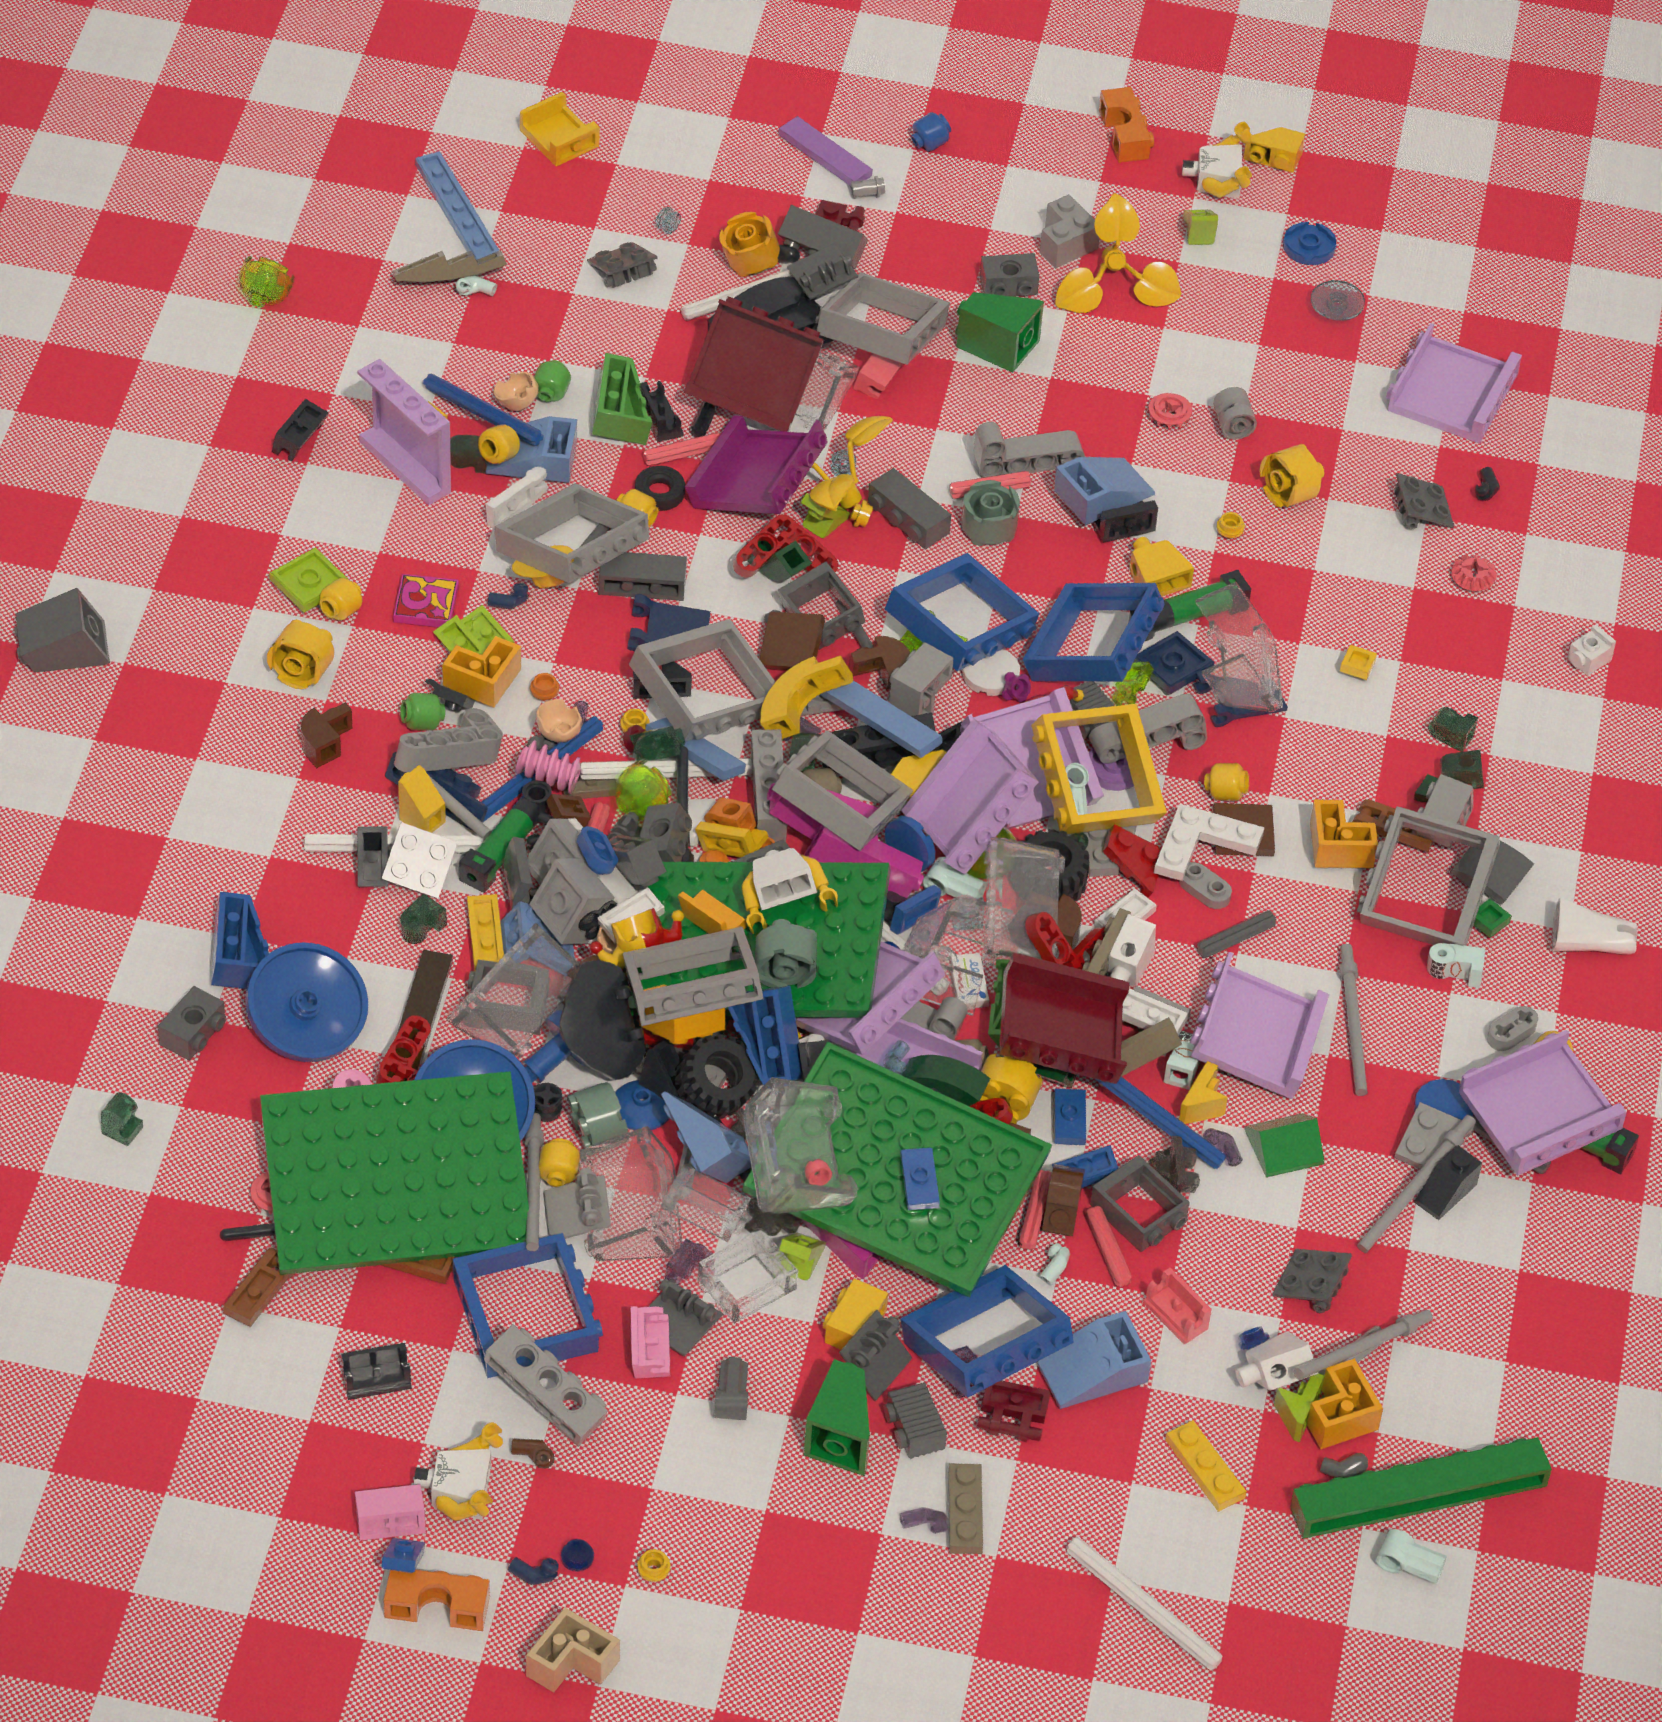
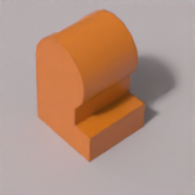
(731, 813)

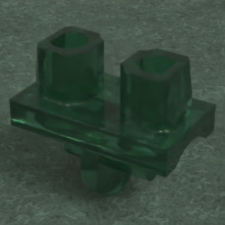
(657, 743)

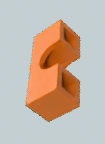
(1130, 134)
(464, 1595)

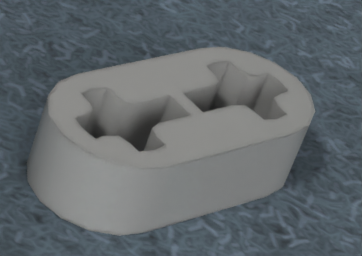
(1510, 1025)

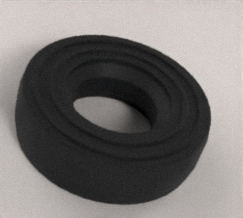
(664, 475)

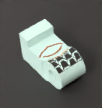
(1456, 962)
(1182, 1061)

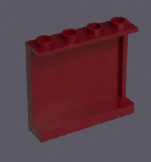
(754, 364)
(1063, 1018)

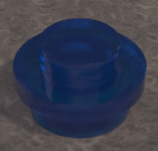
(1252, 1338)
(577, 1555)

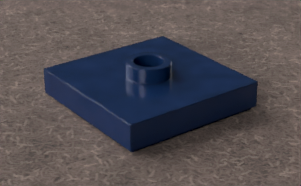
(1174, 662)

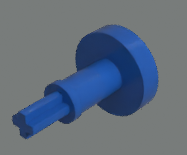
(551, 1054)

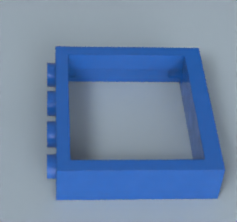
(906, 608)
(1041, 656)
(487, 1262)
(955, 1308)

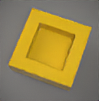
(1358, 662)

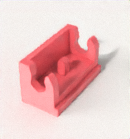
(878, 373)
(1178, 1306)

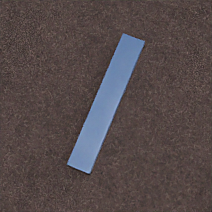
(455, 205)
(885, 718)

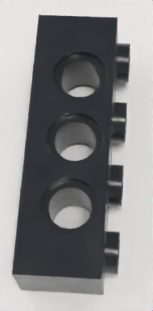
(876, 745)

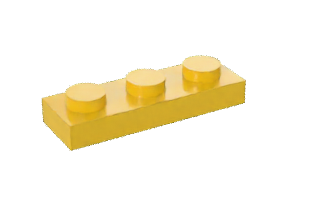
(485, 928)
(1205, 1465)

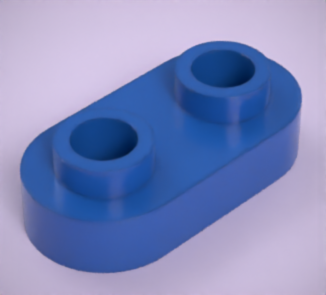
(597, 850)

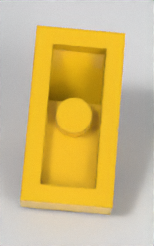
(1202, 1099)

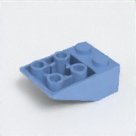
(553, 453)
(1099, 485)
(714, 1146)
(1100, 1362)

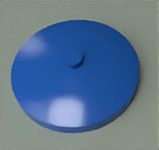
(306, 1002)
(483, 1057)

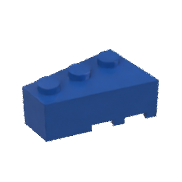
(237, 941)
(770, 1034)

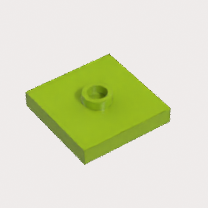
(305, 578)

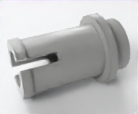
(868, 187)

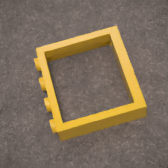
(1137, 756)

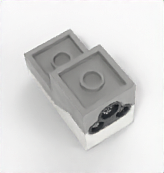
(569, 890)

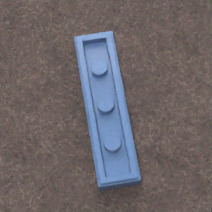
(707, 755)

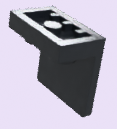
(1127, 521)

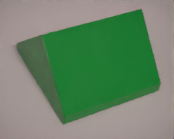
(1286, 1144)

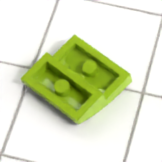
(471, 632)

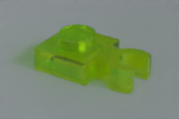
(1134, 681)

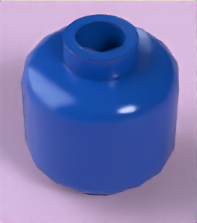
(930, 131)

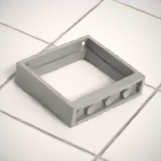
(925, 309)
(517, 533)
(693, 642)
(828, 808)
(1441, 828)
(695, 995)

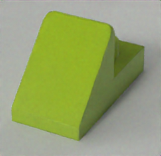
(1201, 226)
(822, 520)
(802, 1253)
(1296, 1406)

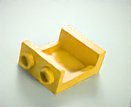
(558, 130)

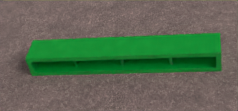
(1420, 1487)

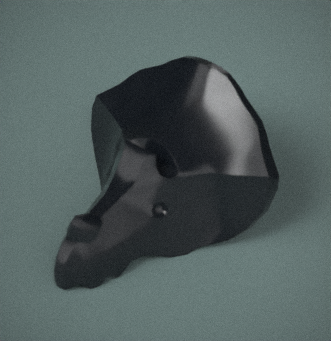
(599, 1022)

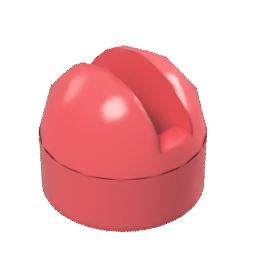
(823, 1170)

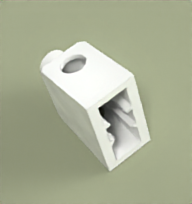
(1132, 950)
(1274, 1362)

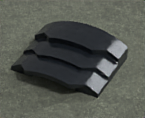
(784, 299)

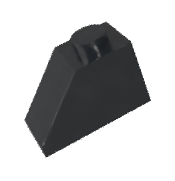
(1449, 1182)

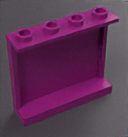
(754, 468)

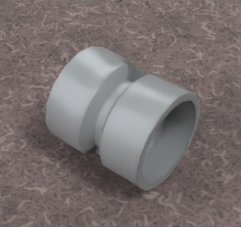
(1234, 413)

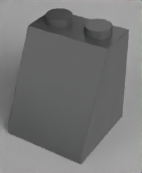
(61, 634)

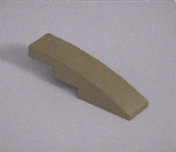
(438, 268)

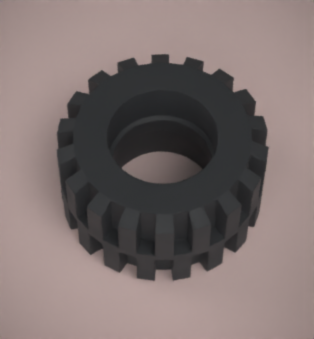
(1076, 867)
(732, 1060)

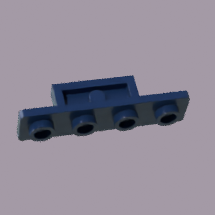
(456, 784)

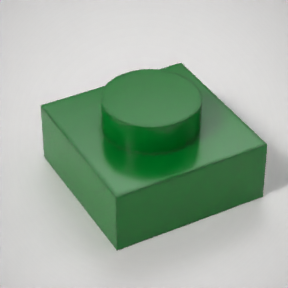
(1491, 918)

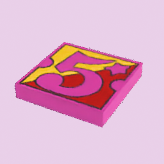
(425, 600)

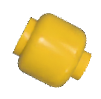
(499, 444)
(641, 502)
(340, 599)
(1227, 782)
(559, 1162)

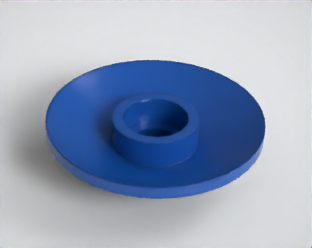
(638, 1112)

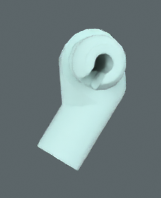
(474, 284)
(1060, 1257)

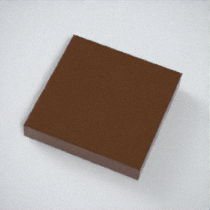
(790, 639)
(1254, 814)

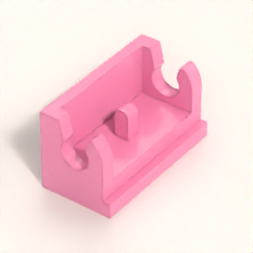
(650, 1342)
(390, 1512)

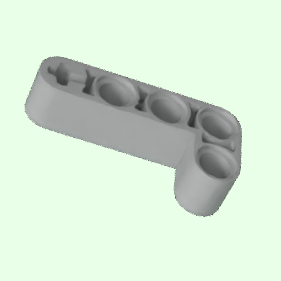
(1025, 453)
(1161, 723)
(470, 745)
(944, 1021)

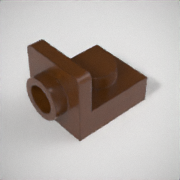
(568, 807)

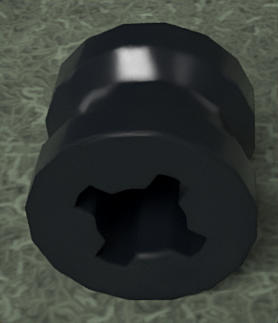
(545, 1094)

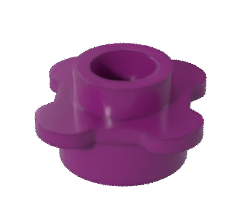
(1022, 684)

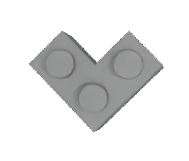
(1067, 232)
(919, 680)
(1448, 801)

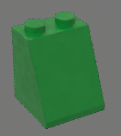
(999, 328)
(839, 1420)

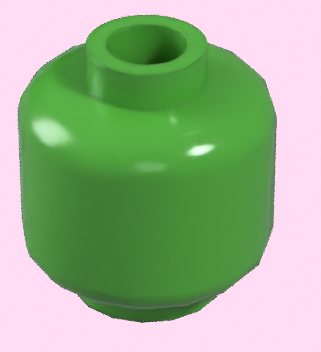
(552, 380)
(422, 711)

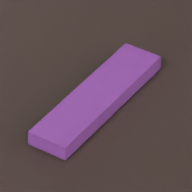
(824, 151)

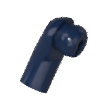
(510, 600)
(534, 1575)

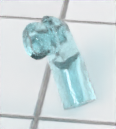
(894, 1056)

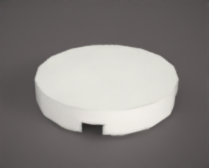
(989, 673)

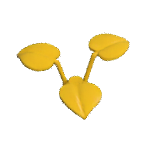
(1117, 223)
(842, 487)

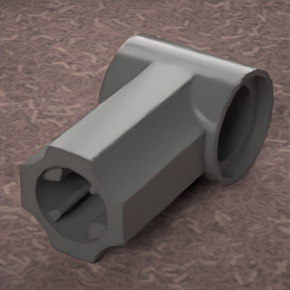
(731, 1397)

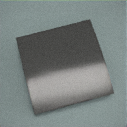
(517, 872)
(1506, 873)

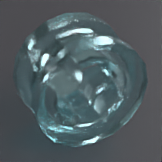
(668, 220)
(838, 458)

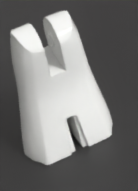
(1587, 930)

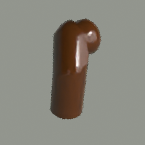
(536, 1451)

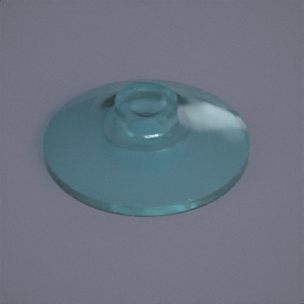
(1337, 300)

